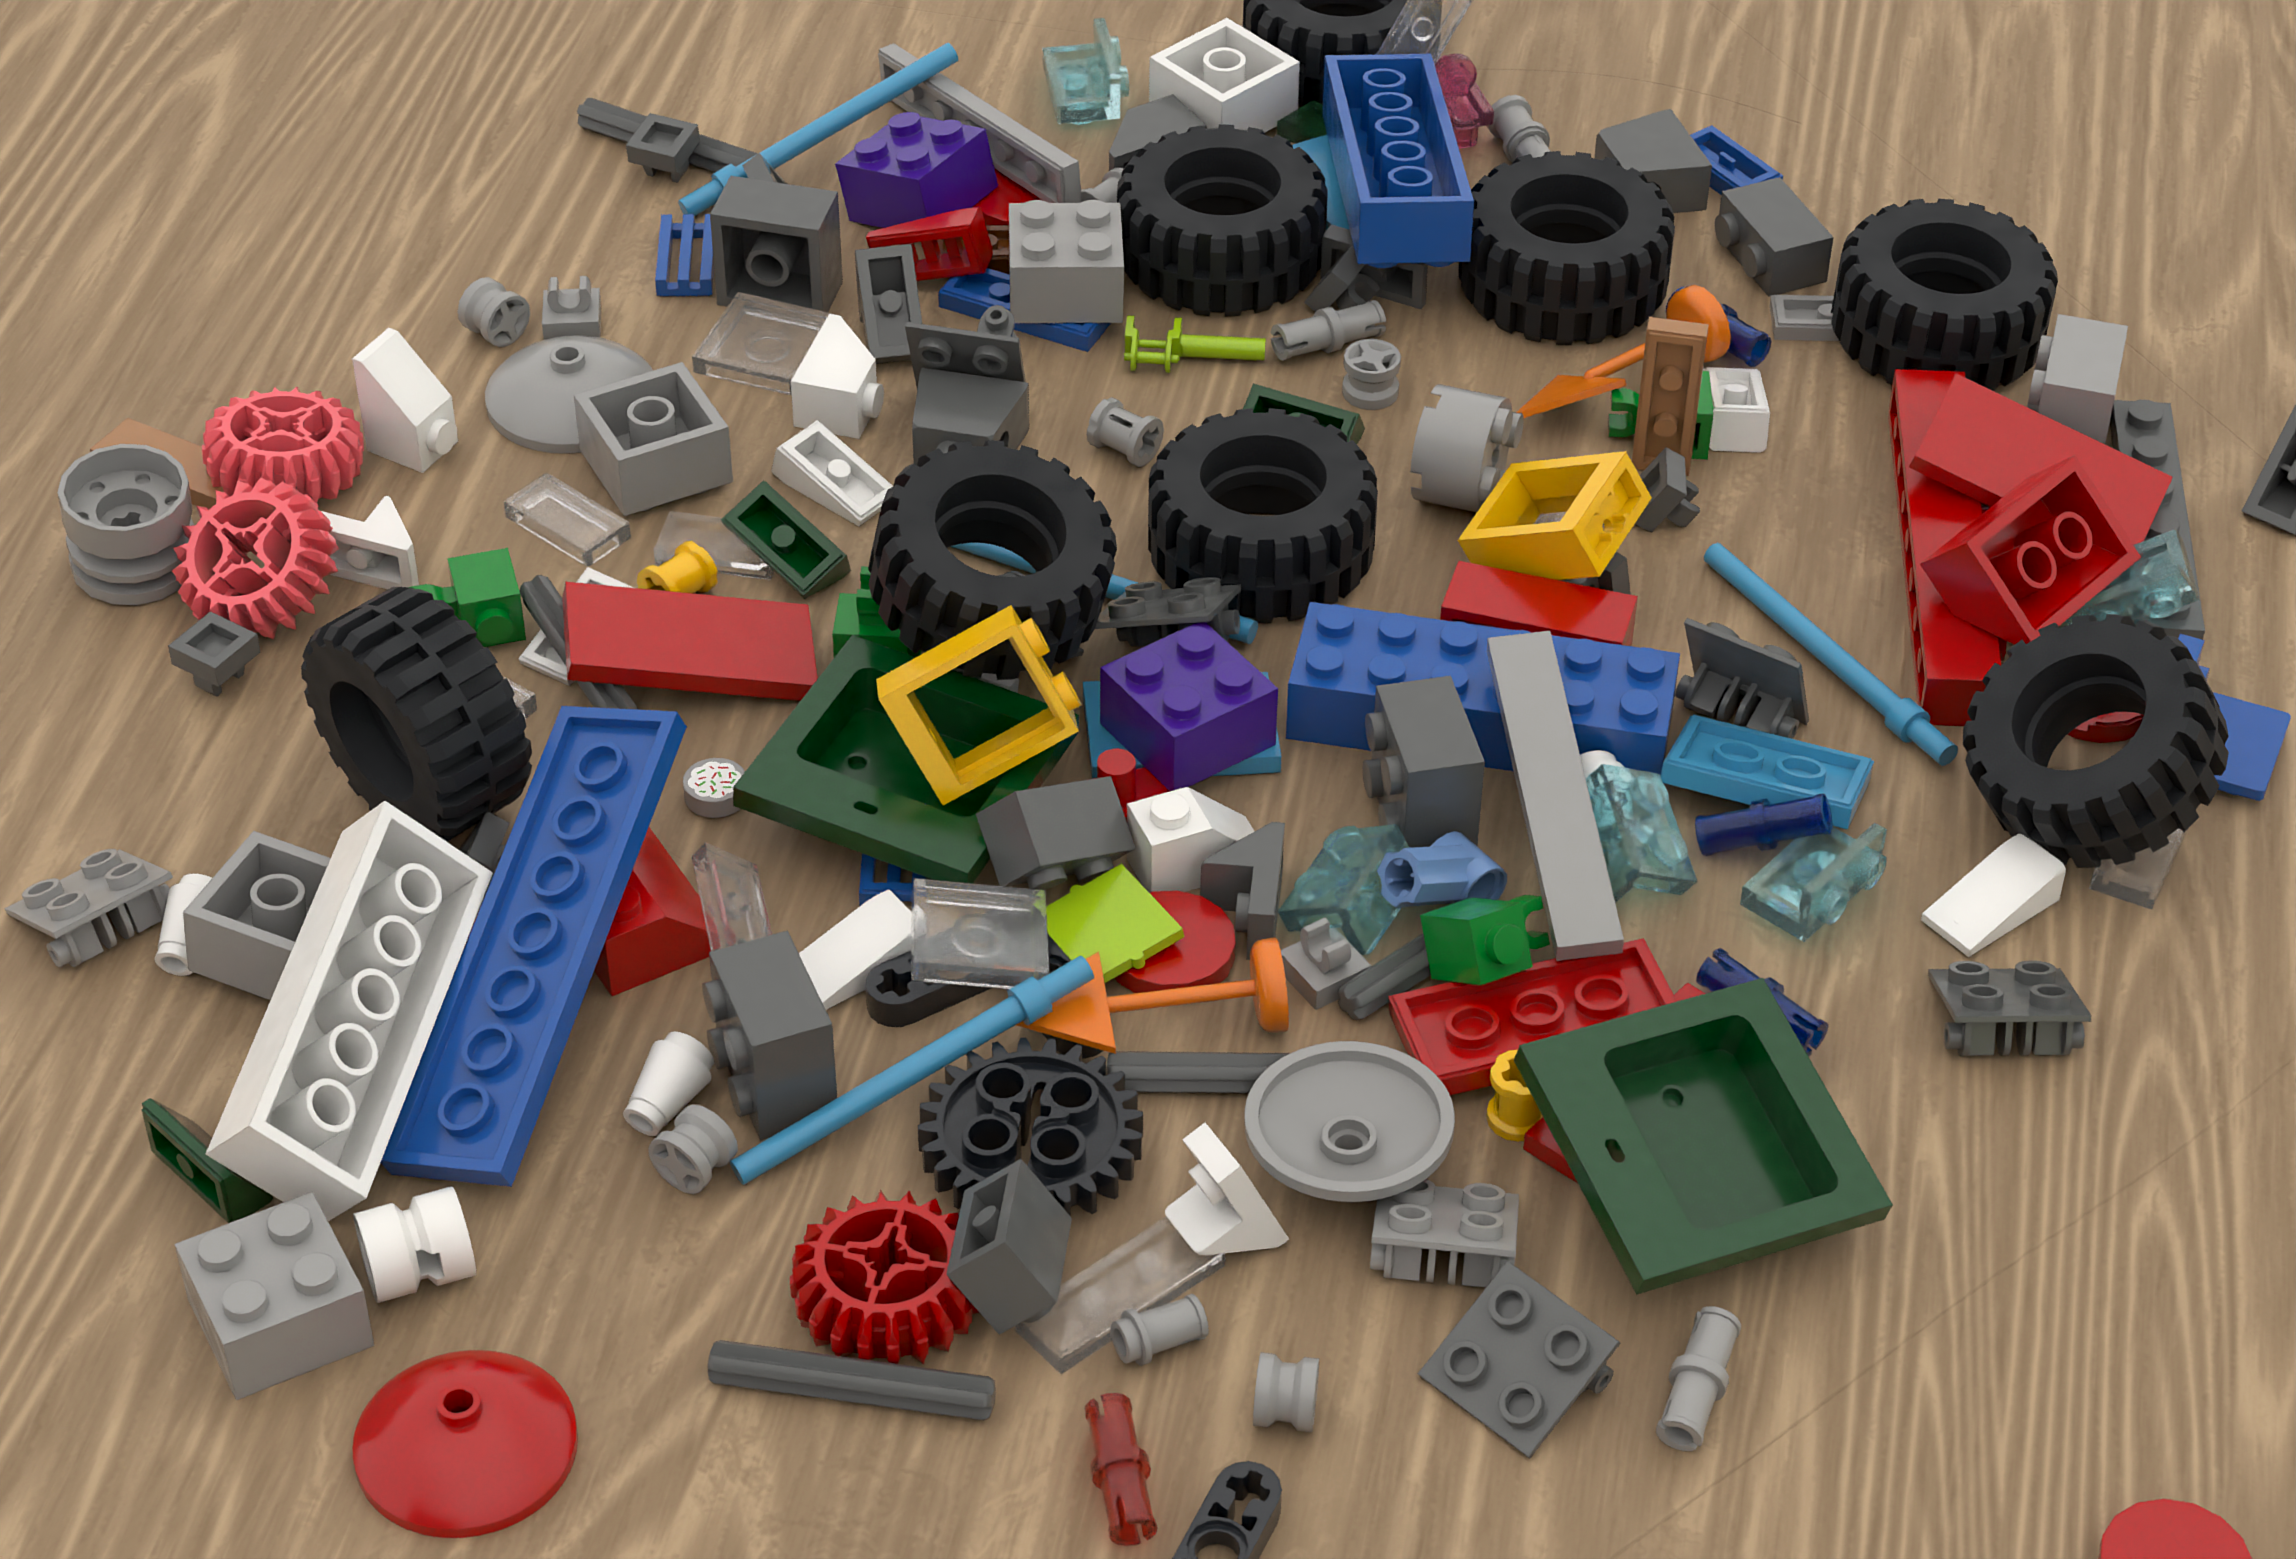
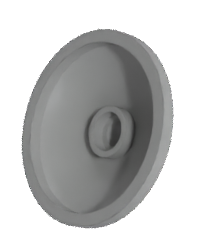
(535, 388)
(1349, 1121)

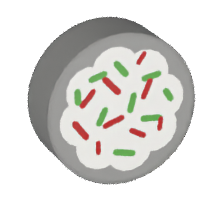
(710, 787)

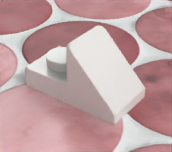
(374, 550)
(1223, 1207)

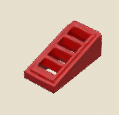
(950, 226)

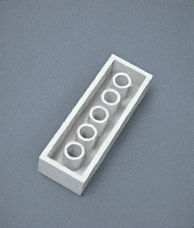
(351, 1013)

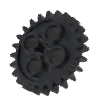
(1078, 1144)

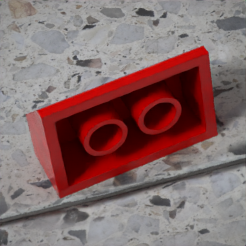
(2033, 555)
(655, 925)

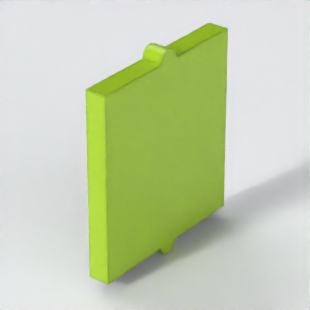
(1114, 918)

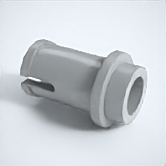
(1158, 1329)

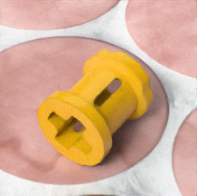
(686, 572)
(1512, 1107)

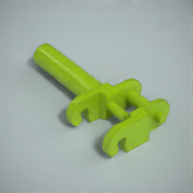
(1186, 345)

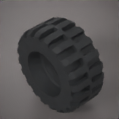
(1320, 28)
(1222, 219)
(1568, 248)
(1943, 292)
(1268, 465)
(1001, 501)
(2067, 680)
(417, 711)

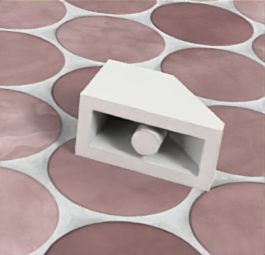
(836, 382)
(402, 404)
(1176, 835)

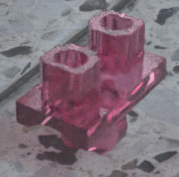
(1463, 98)

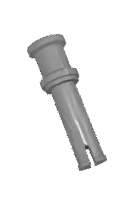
(1517, 128)

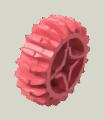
(284, 439)
(277, 528)

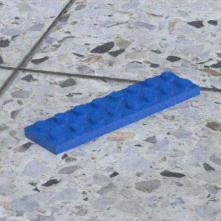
(534, 946)

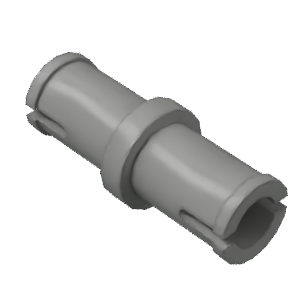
(1328, 330)
(1698, 1378)

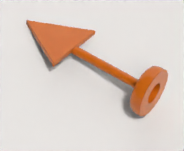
(1688, 305)
(1085, 1012)

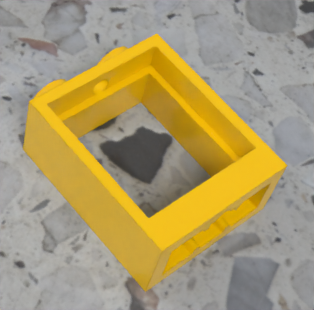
(1585, 487)
(957, 776)

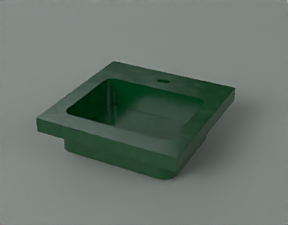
(853, 781)
(1701, 1134)

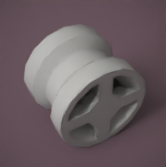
(493, 312)
(1371, 374)
(693, 1149)
(1286, 1392)

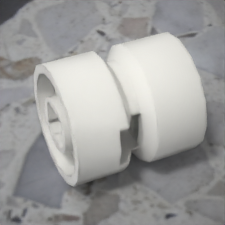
(414, 1244)

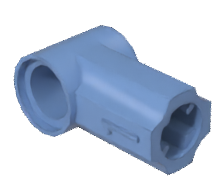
(1440, 873)

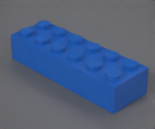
(1397, 160)
(1614, 692)

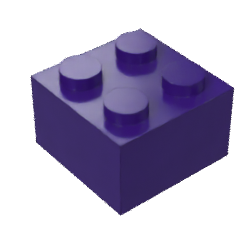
(916, 171)
(1188, 706)

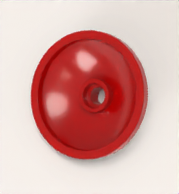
(469, 1468)

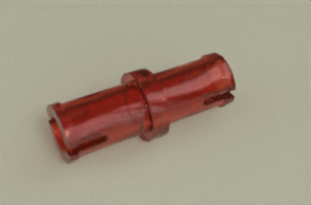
(1120, 1469)

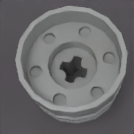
(123, 521)

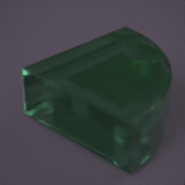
(1303, 123)

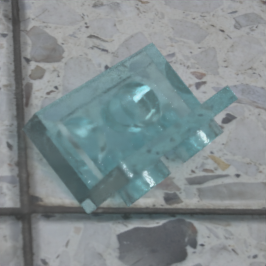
(1086, 78)
(2151, 586)
(1638, 832)
(1815, 879)
(1346, 886)

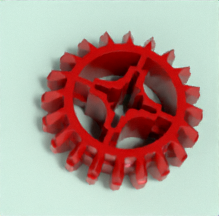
(879, 1280)

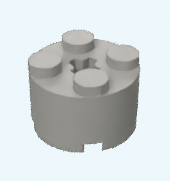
(1463, 447)

